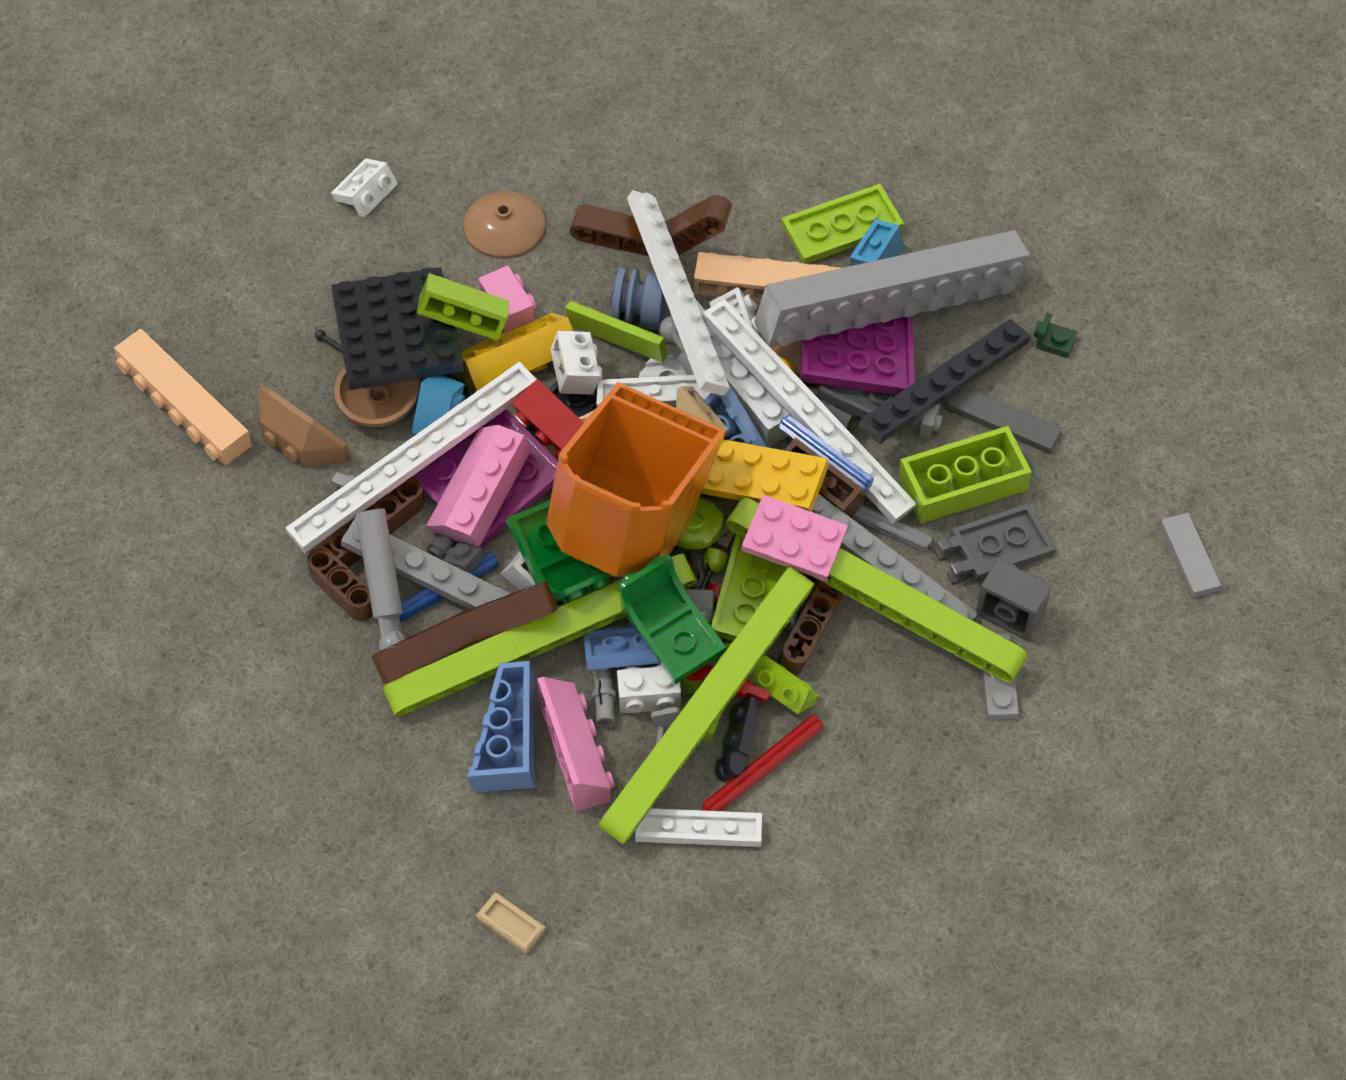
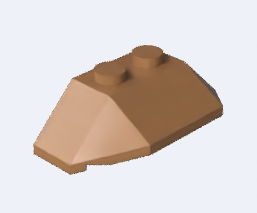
(298, 433)

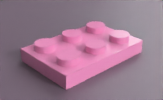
(794, 538)

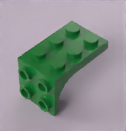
(546, 561)
(668, 619)

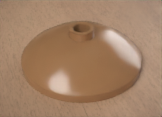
(504, 234)
(363, 409)

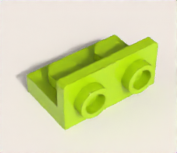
(783, 685)

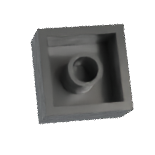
(1013, 599)

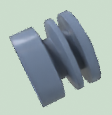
(638, 298)

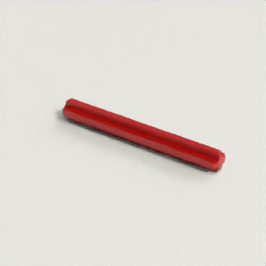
(763, 764)

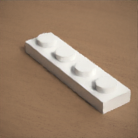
(661, 388)
(701, 827)

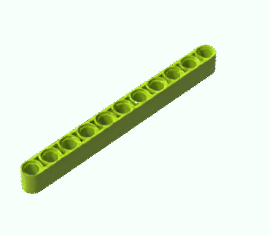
(910, 608)
(513, 645)
(705, 706)

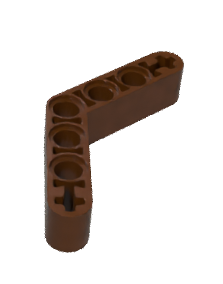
(621, 232)
(812, 622)
(463, 630)

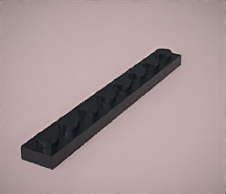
(944, 381)

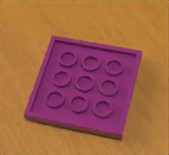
(862, 358)
(530, 485)

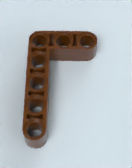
(339, 561)

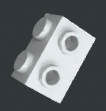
(575, 362)
(646, 690)

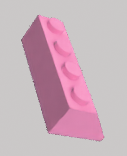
(480, 485)
(574, 743)

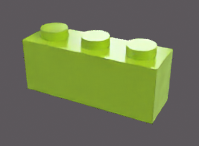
(463, 307)

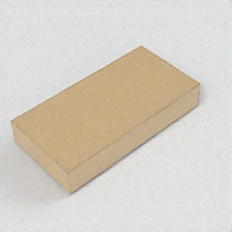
(510, 923)

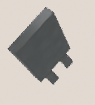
(1009, 536)

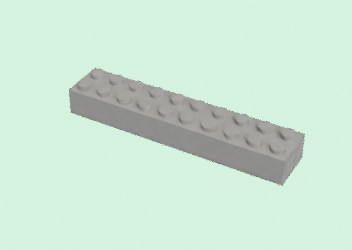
(890, 288)

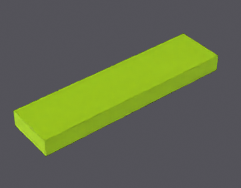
(617, 331)

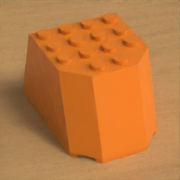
(626, 455)

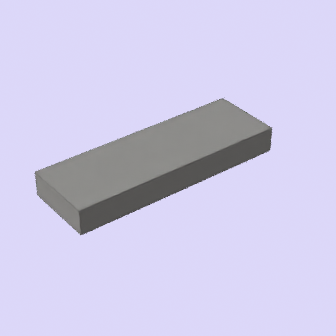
(1190, 555)

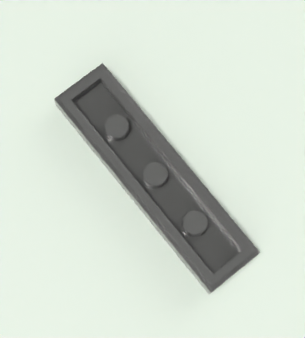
(997, 414)

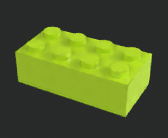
(964, 474)

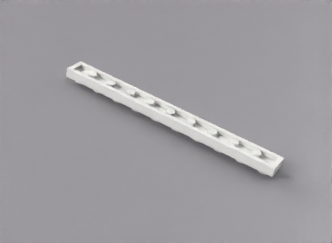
(678, 294)
(804, 405)
(409, 458)

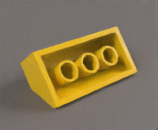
(525, 343)

